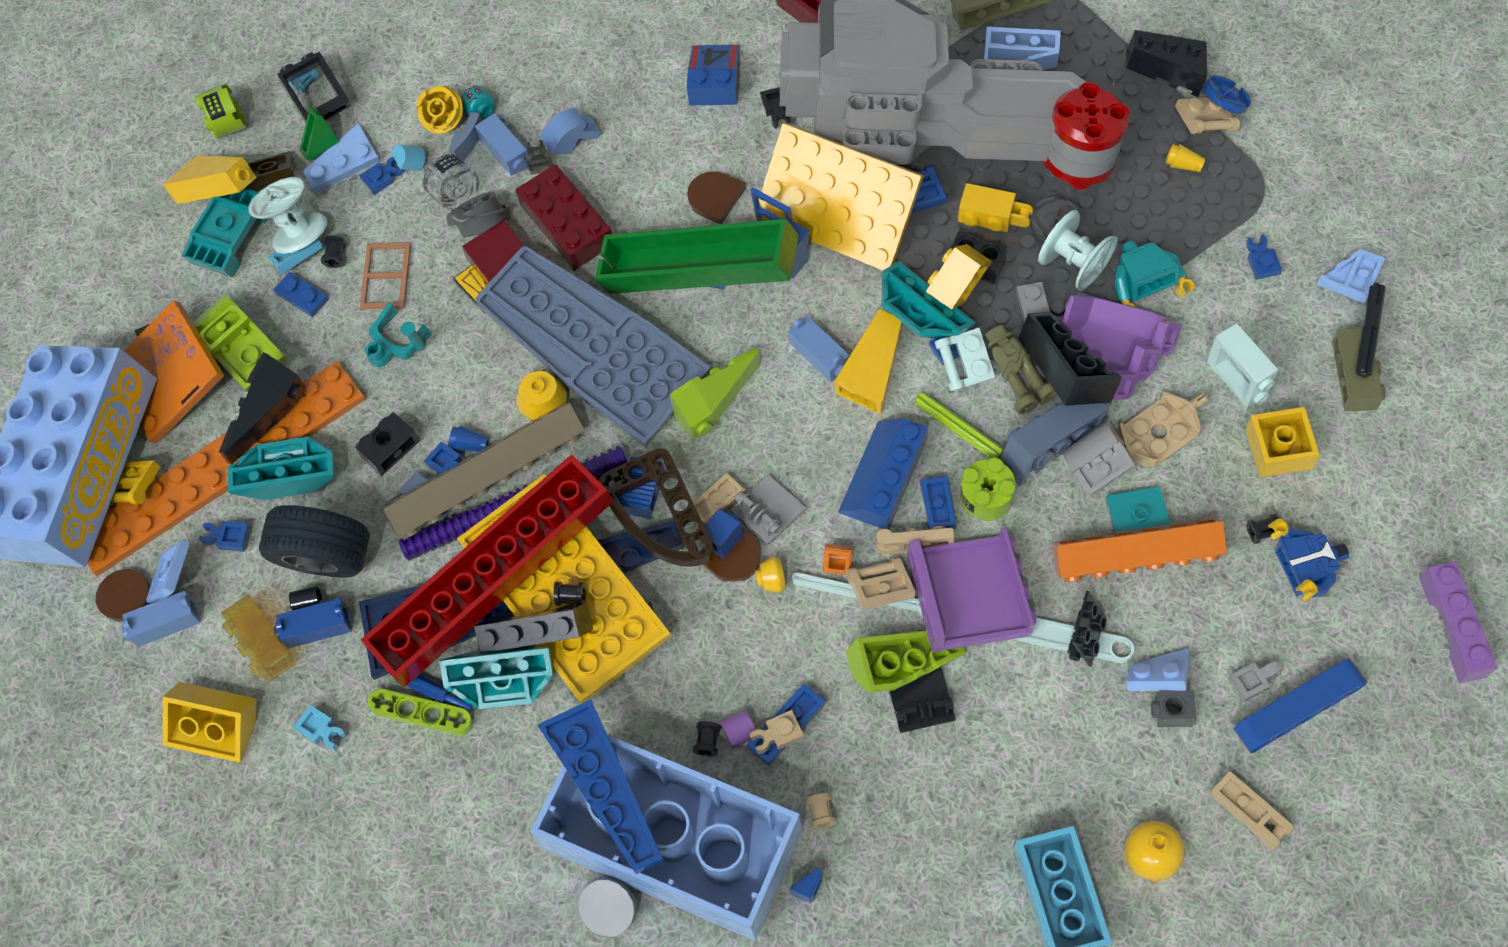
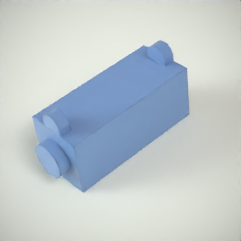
(502, 144)
(817, 348)
(160, 619)

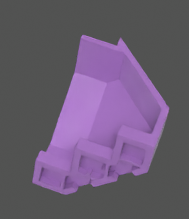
(1121, 336)

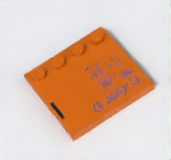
(180, 362)

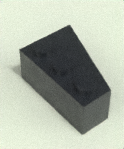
(1169, 58)

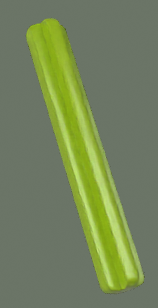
(958, 426)

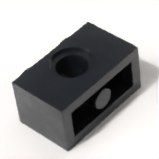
(381, 456)

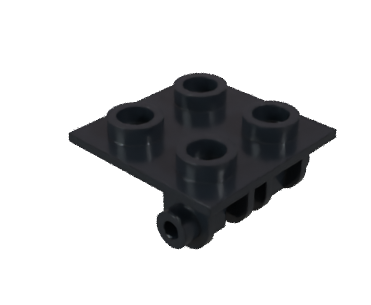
(1087, 631)
(923, 703)

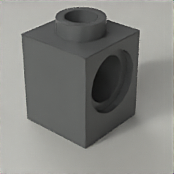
(1182, 700)

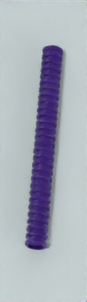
(456, 527)

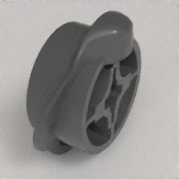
(478, 214)

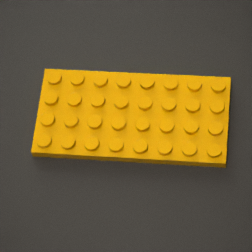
(621, 619)

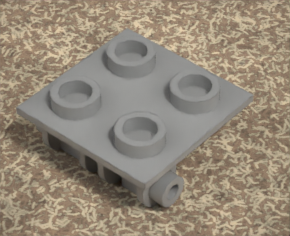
(767, 508)

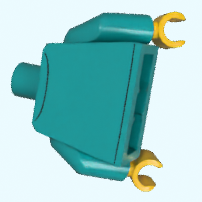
(1148, 271)

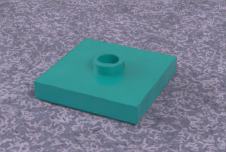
(1137, 509)

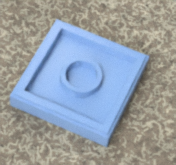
(167, 572)

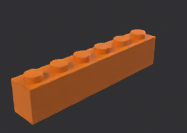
(1139, 548)

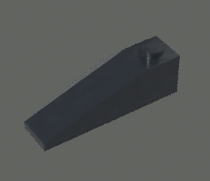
(269, 399)

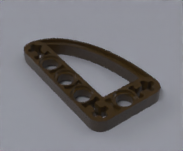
(652, 472)

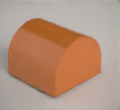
(837, 558)

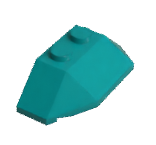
(908, 301)
(281, 469)
(499, 676)

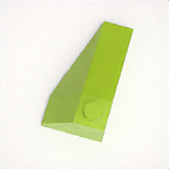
(703, 401)
(895, 660)

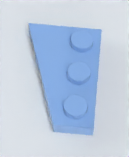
(341, 160)

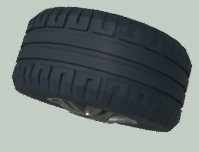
(314, 541)

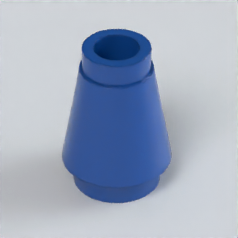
(466, 439)

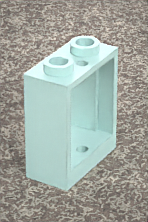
(1242, 366)

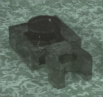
(538, 158)

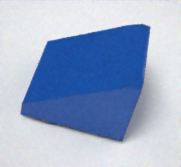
(808, 886)

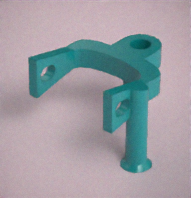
(382, 351)

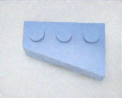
(1023, 44)

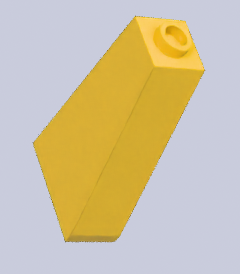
(209, 178)
(870, 366)

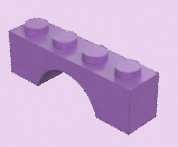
(1468, 645)

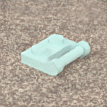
(972, 356)

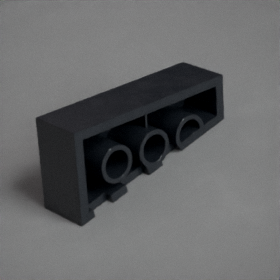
(1066, 363)

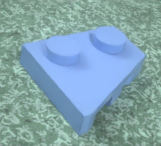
(1353, 275)
(1160, 673)

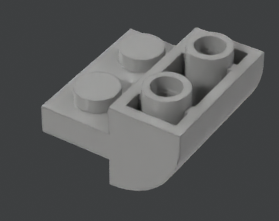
(1099, 458)

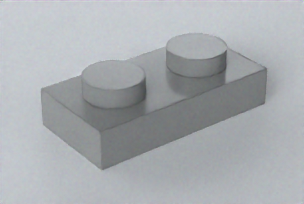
(1032, 299)

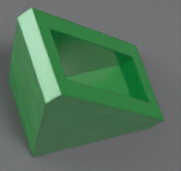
(316, 135)

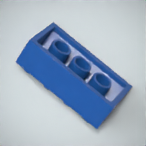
(884, 472)

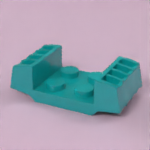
(221, 232)

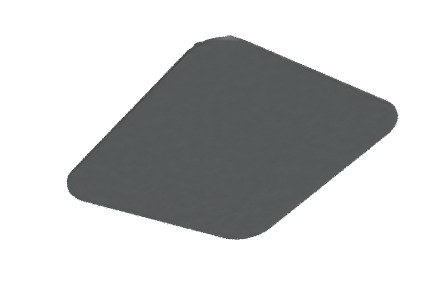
(1136, 203)

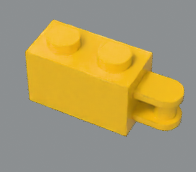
(992, 209)

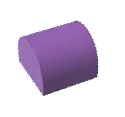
(737, 728)

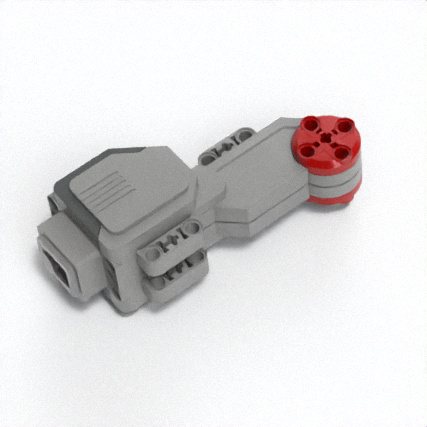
(886, 87)

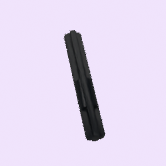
(1370, 330)

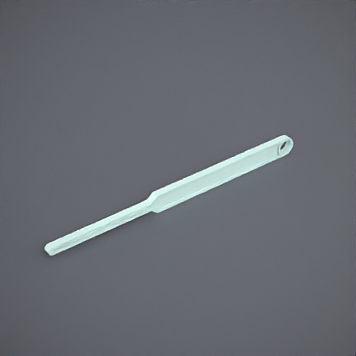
(1044, 633)

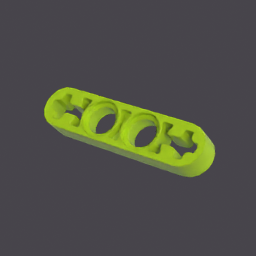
(422, 707)

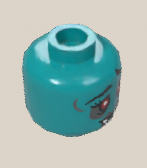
(478, 100)

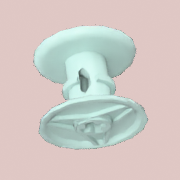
(295, 228)
(1077, 250)

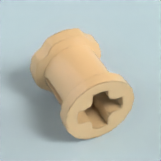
(821, 811)

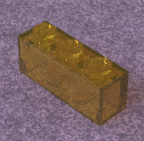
(256, 639)

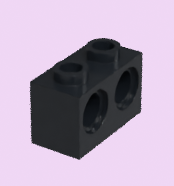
(987, 248)

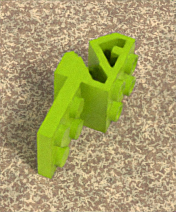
(234, 339)

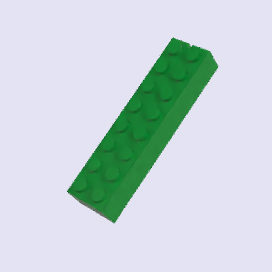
(698, 257)

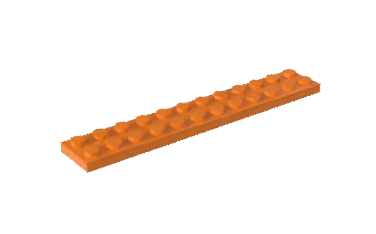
(204, 473)

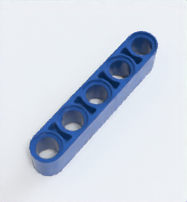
(1300, 705)

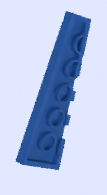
(593, 765)

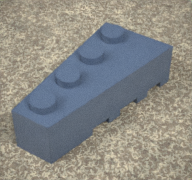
(1049, 435)

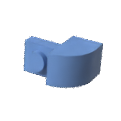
(566, 129)

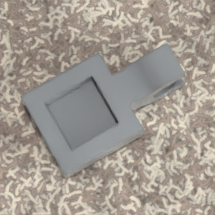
(1253, 681)

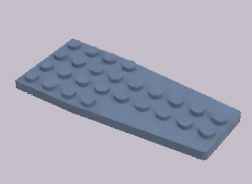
(591, 343)

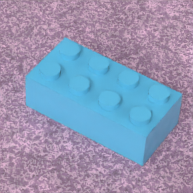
(1061, 890)

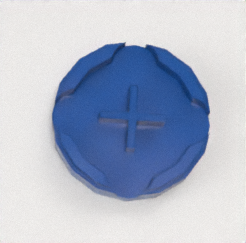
(1226, 95)

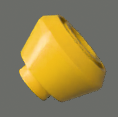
(771, 575)

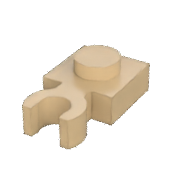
(781, 730)

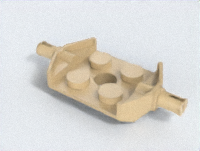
(1173, 416)

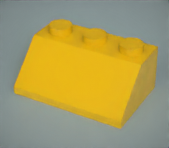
(208, 721)

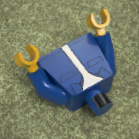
(1307, 559)

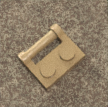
(1205, 115)
(881, 589)

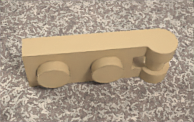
(898, 542)
(1251, 810)

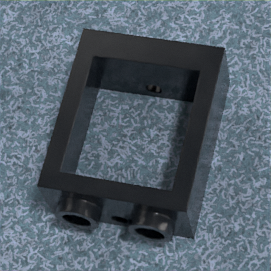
(308, 63)

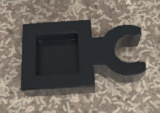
(771, 102)

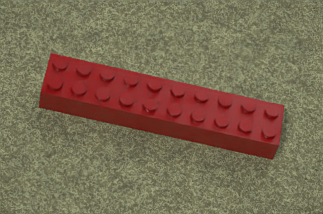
(487, 571)

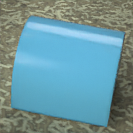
(409, 157)

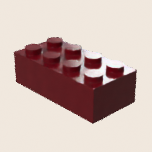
(564, 216)

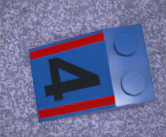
(713, 75)

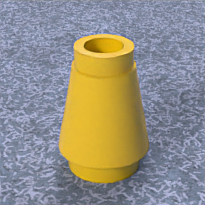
(1184, 158)

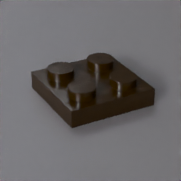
(271, 170)

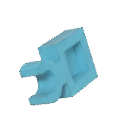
(317, 725)

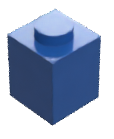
(724, 532)

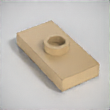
(718, 496)

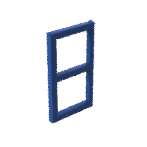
(759, 211)

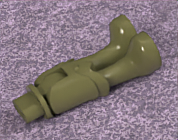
(1011, 357)

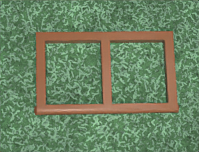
(392, 275)

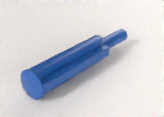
(436, 692)

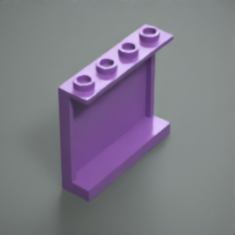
(971, 592)

